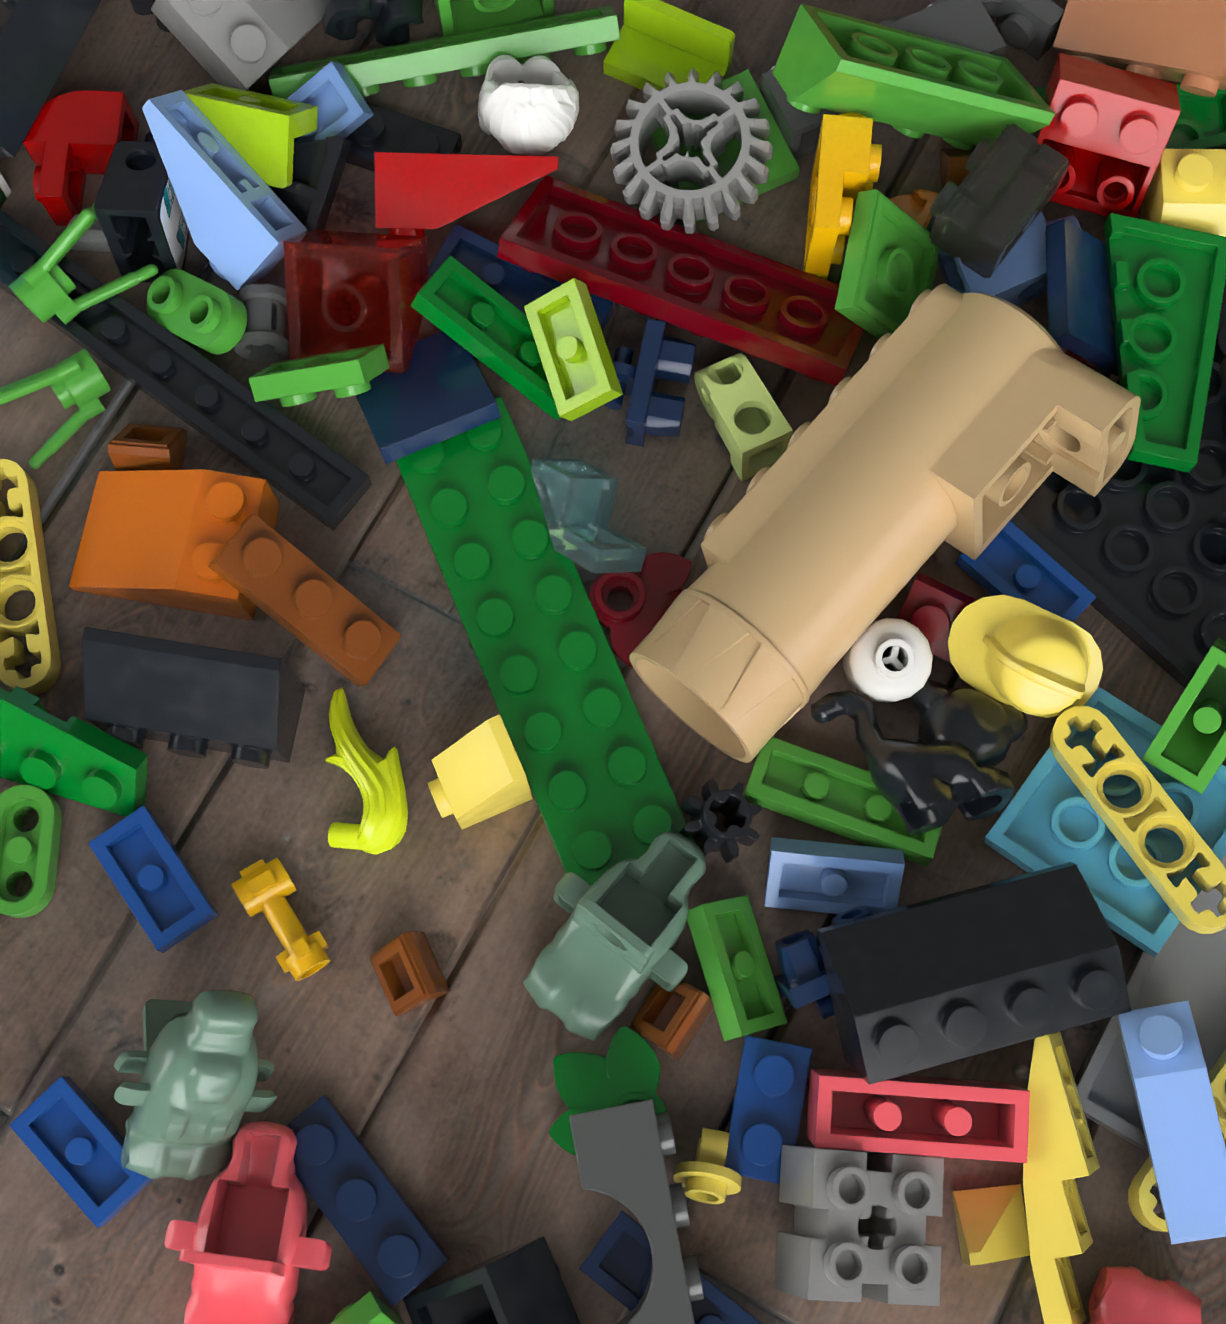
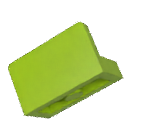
(667, 39)
(257, 127)

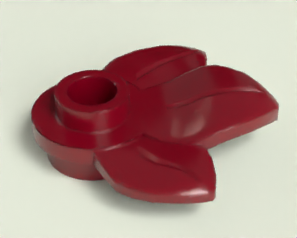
(651, 596)

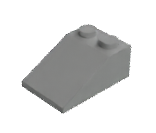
(239, 37)

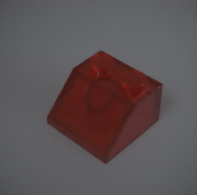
(354, 293)

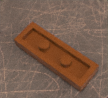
(305, 600)

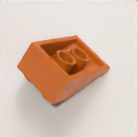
(160, 531)

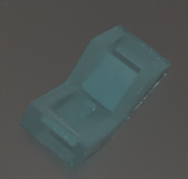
(577, 513)

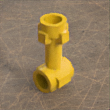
(264, 890)

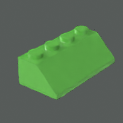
(904, 80)

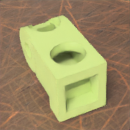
(743, 414)

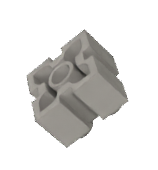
(887, 1254)

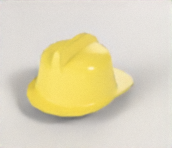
(1024, 655)

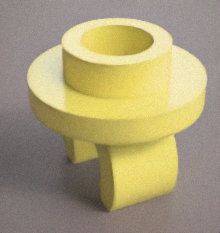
(706, 1177)

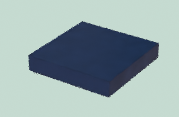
(1079, 294)
(430, 401)

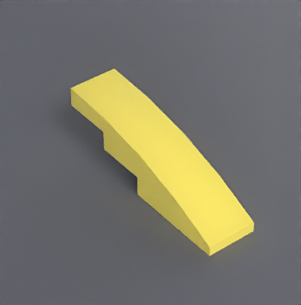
(1057, 1155)

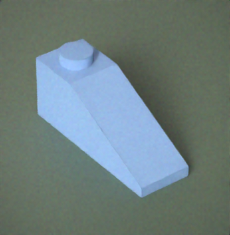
(222, 198)
(1178, 1118)

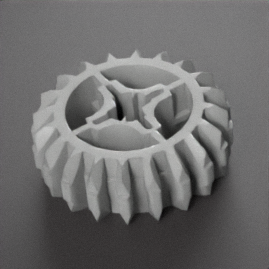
(725, 119)

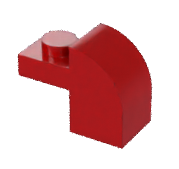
(75, 139)

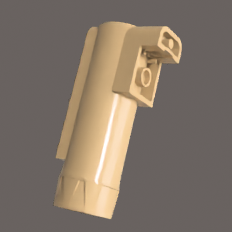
(913, 451)

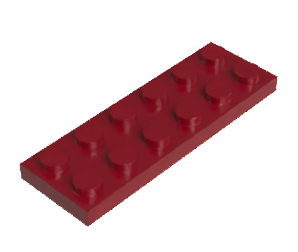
(683, 279)

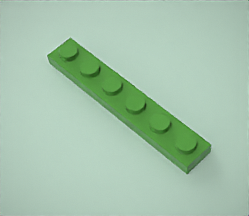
(469, 51)

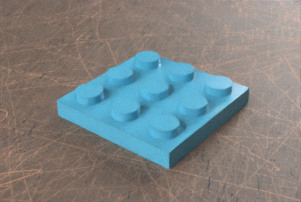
(1056, 825)

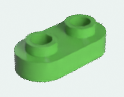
(197, 311)
(30, 851)

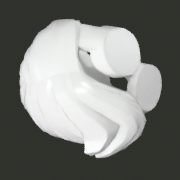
(527, 115)

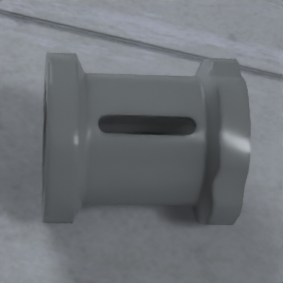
(265, 323)

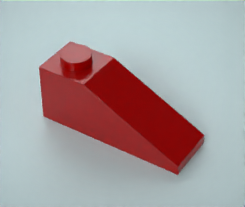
(435, 189)

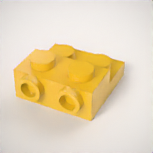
(841, 168)

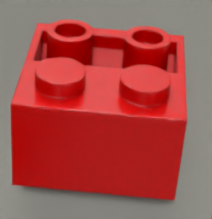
(1110, 130)

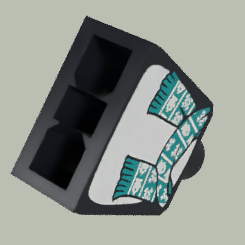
(141, 210)

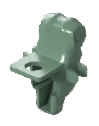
(617, 936)
(193, 1084)

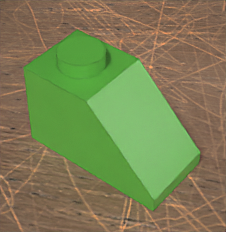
(1194, 734)

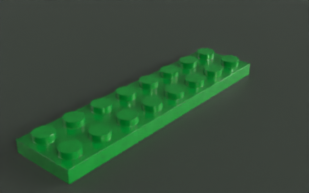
(541, 650)

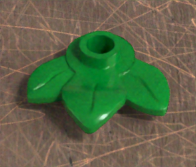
(596, 1083)

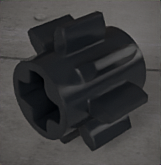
(737, 820)

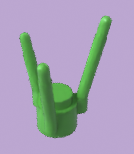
(46, 287)
(73, 382)

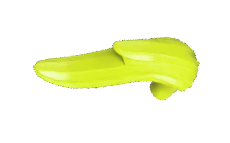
(379, 783)

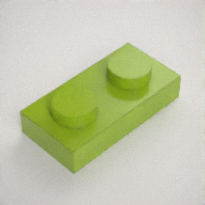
(573, 350)

